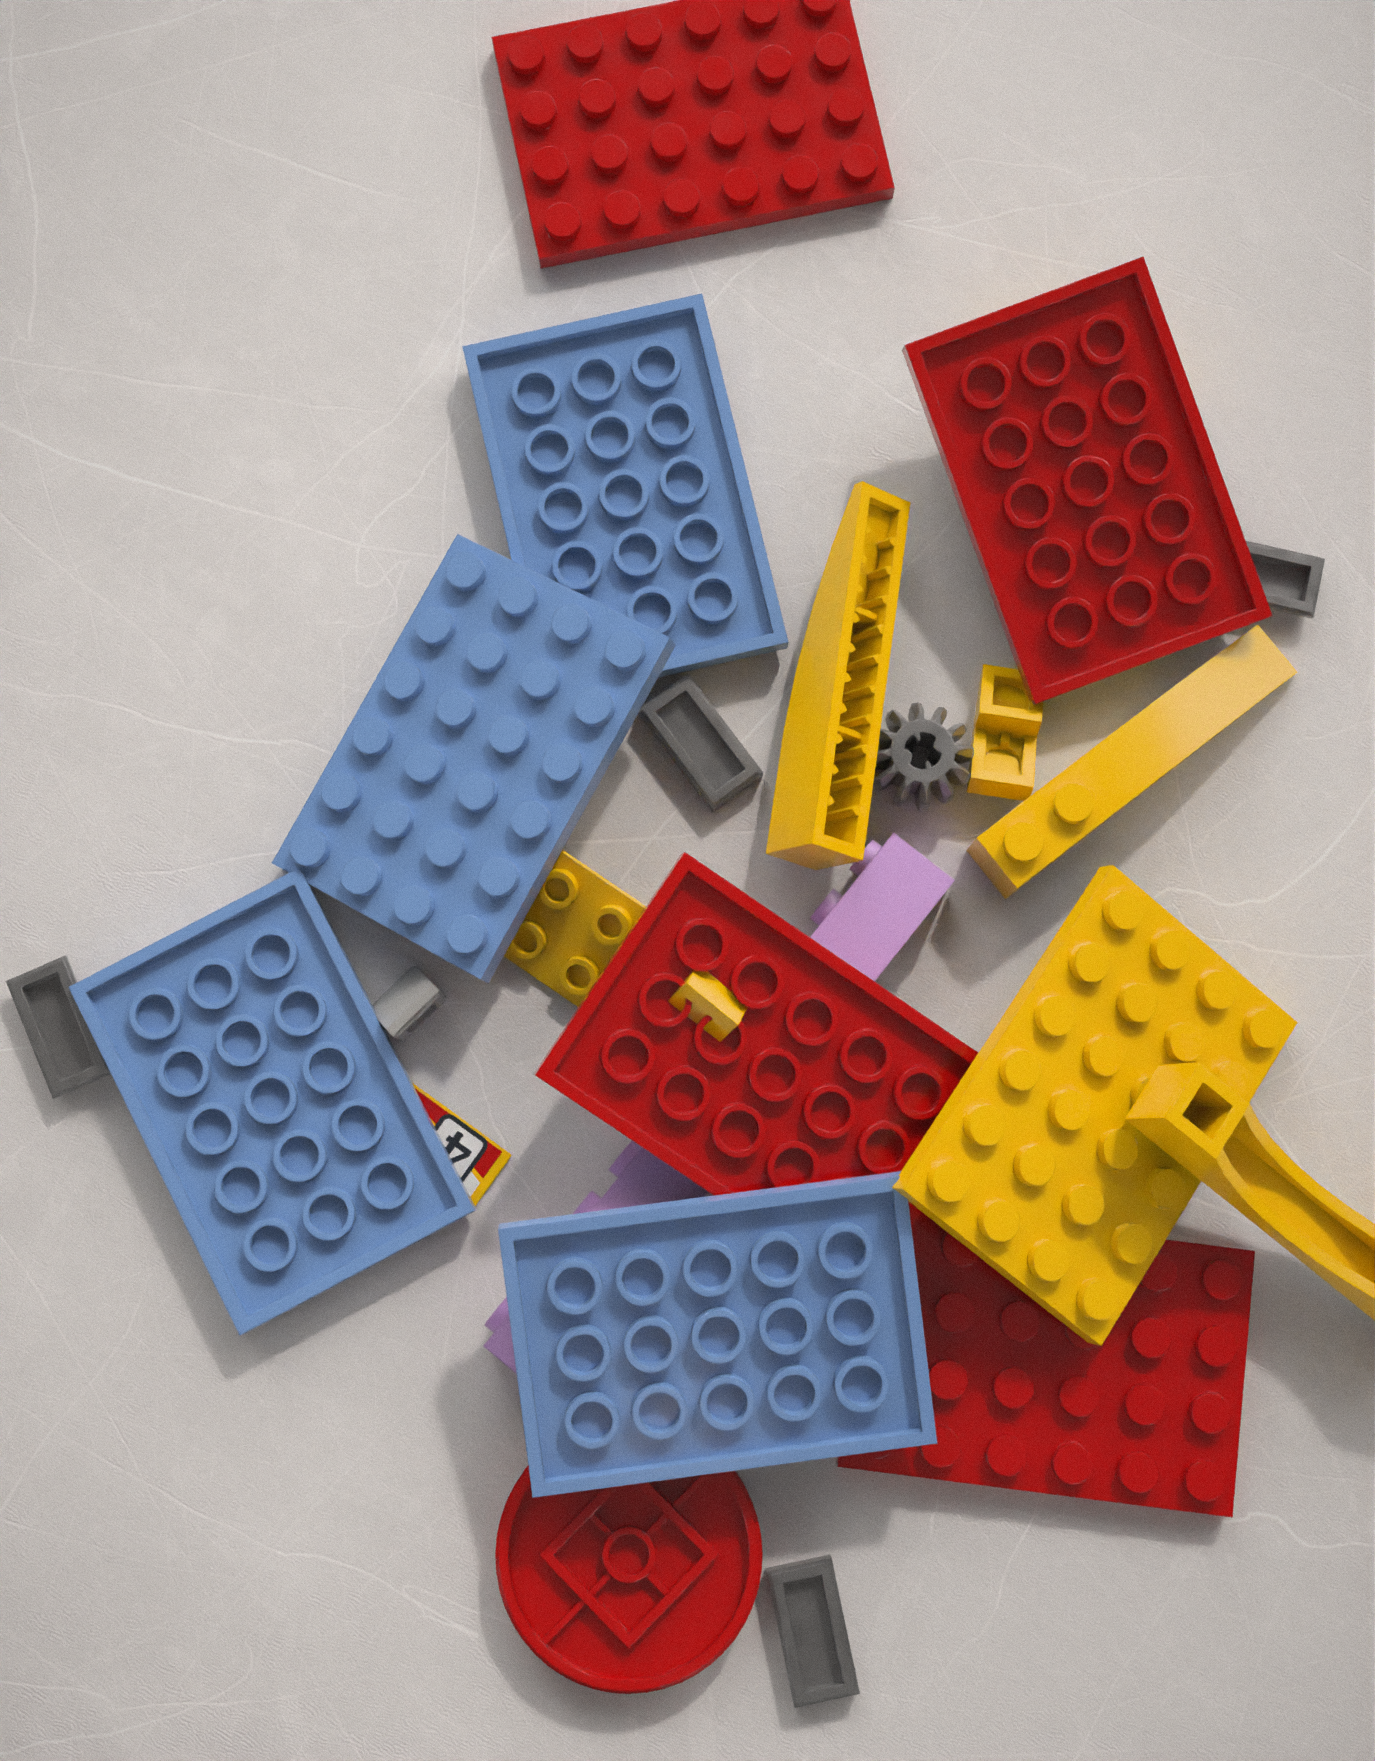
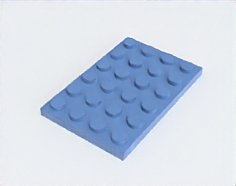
(631, 476)
(474, 756)
(271, 1100)
(717, 1334)

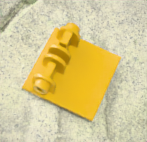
(573, 928)

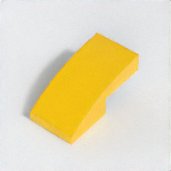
(1003, 736)

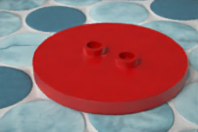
(630, 1579)

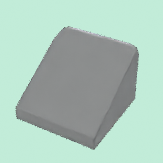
(408, 1003)

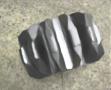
(941, 754)

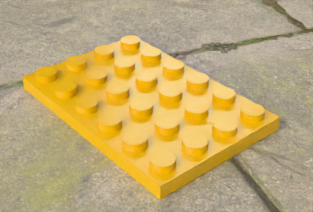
(1035, 1138)

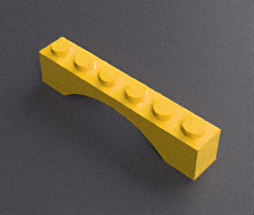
(1230, 1151)

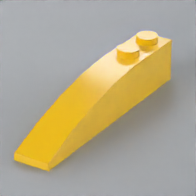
(841, 689)
(1129, 761)

